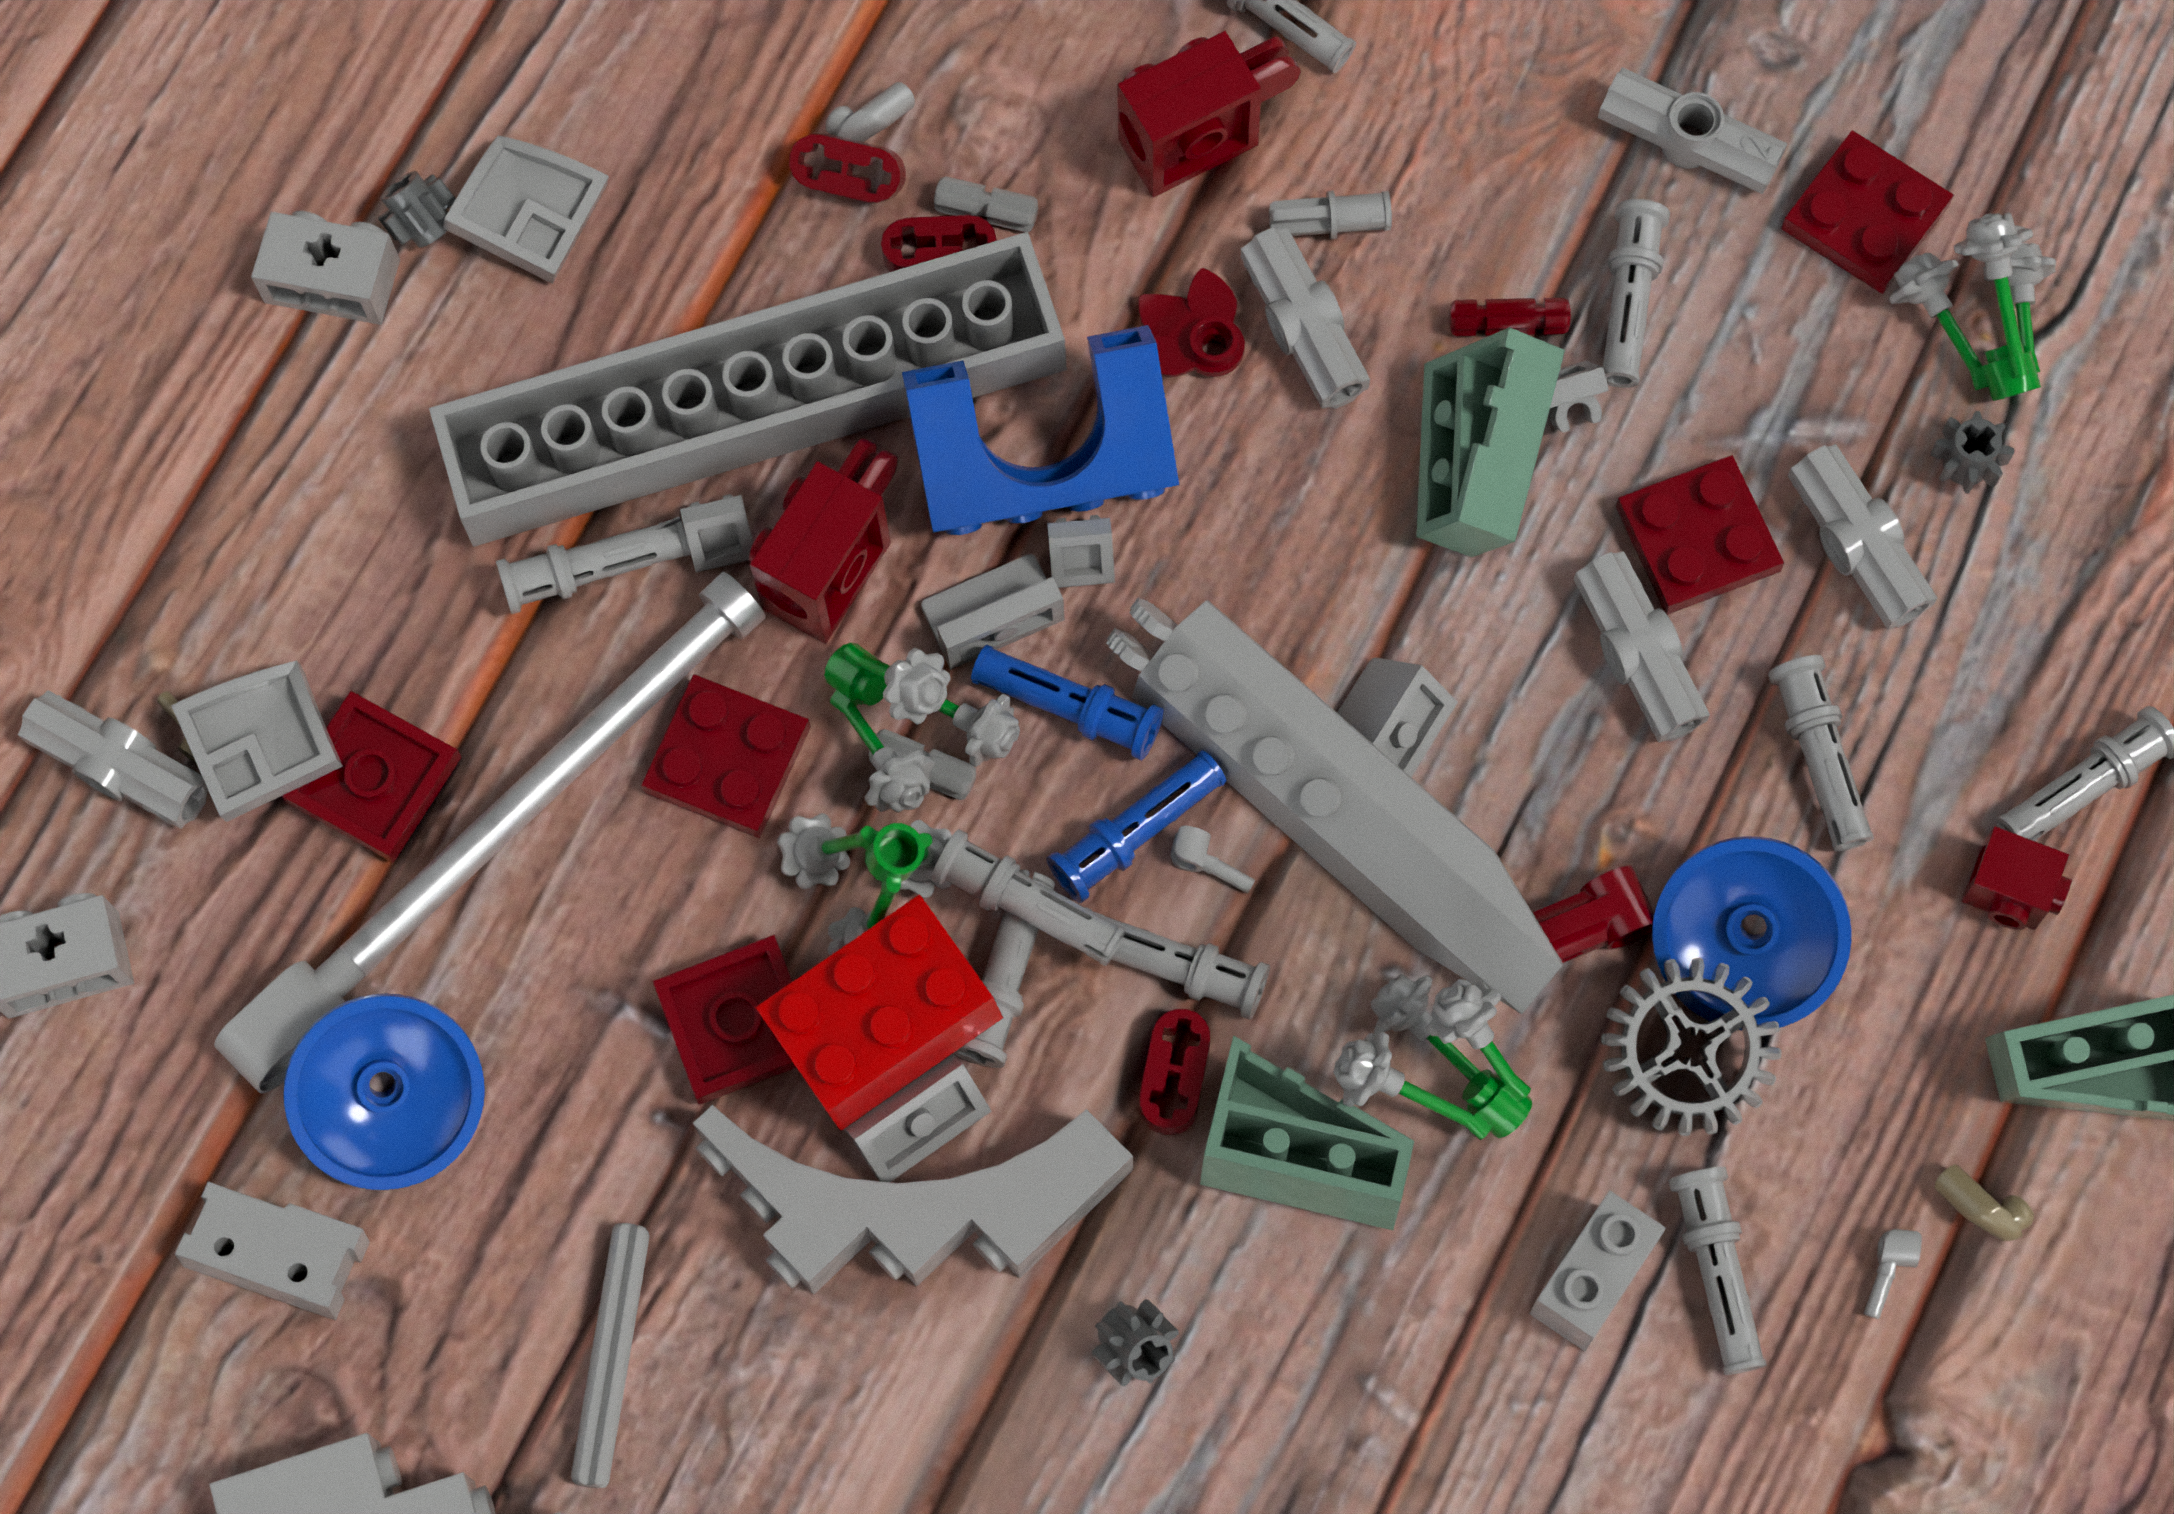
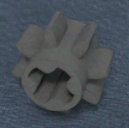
(416, 208)
(1964, 439)
(1135, 1342)

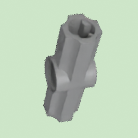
(1659, 113)
(1305, 318)
(1862, 536)
(1641, 646)
(114, 759)

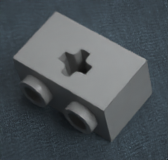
(326, 266)
(85, 964)
(1597, 1270)

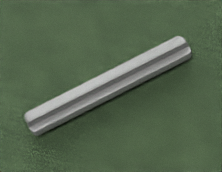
(610, 1356)

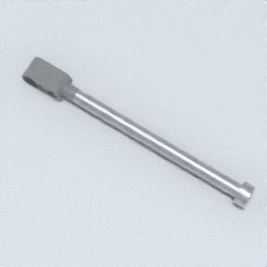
(269, 1027)

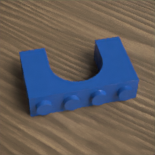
(1123, 455)

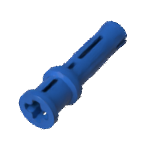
(1094, 710)
(1106, 837)

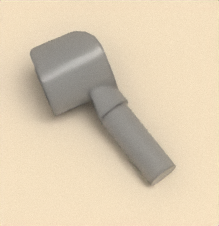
(1191, 855)
(1894, 1249)

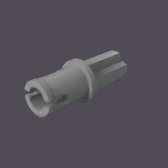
(1332, 214)

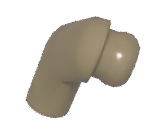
(1976, 1205)

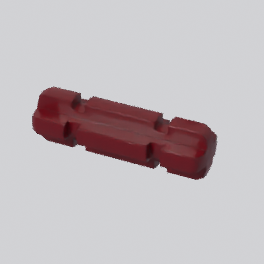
(1516, 313)

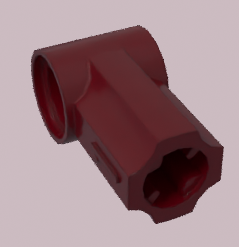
(1605, 912)

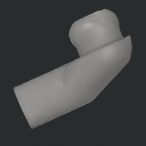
(873, 116)

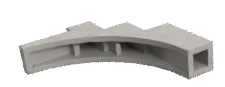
(828, 1218)
(345, 1479)

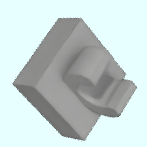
(1577, 385)
(717, 532)
(1081, 552)

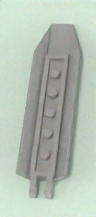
(1340, 799)

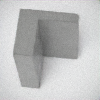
(993, 610)
(1398, 710)
(918, 1119)

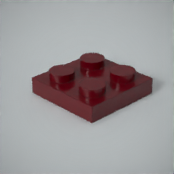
(1867, 211)
(1699, 534)
(726, 756)
(385, 777)
(716, 1019)

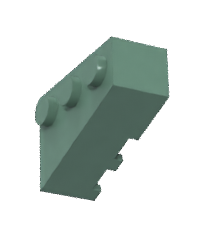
(1482, 439)
(2092, 1061)
(1300, 1146)

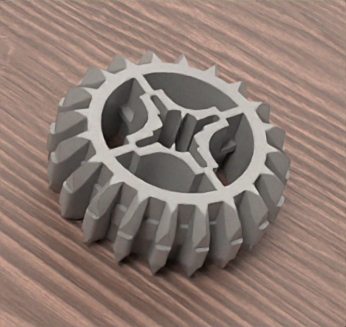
(1720, 1094)

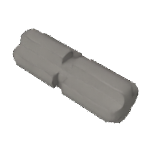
(1000, 207)
(949, 773)

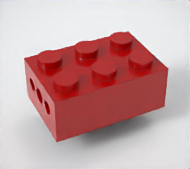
(880, 1012)

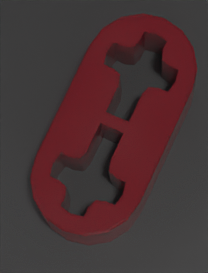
(850, 153)
(933, 237)
(1159, 1069)

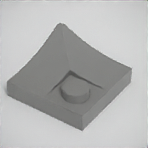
(526, 205)
(257, 737)

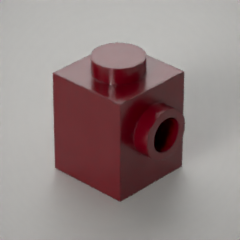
(2017, 880)

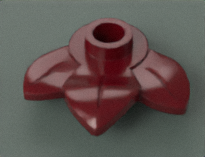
(1189, 324)

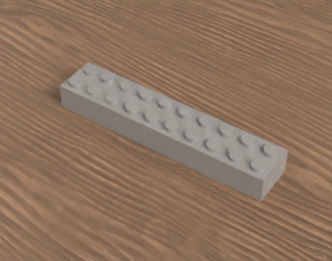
(743, 389)

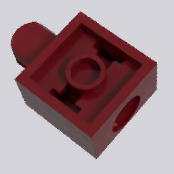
(1198, 107)
(825, 542)

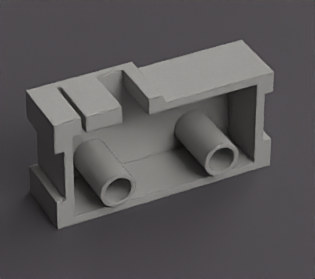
(273, 1249)

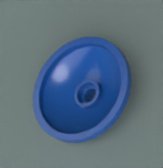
(1796, 956)
(392, 1134)

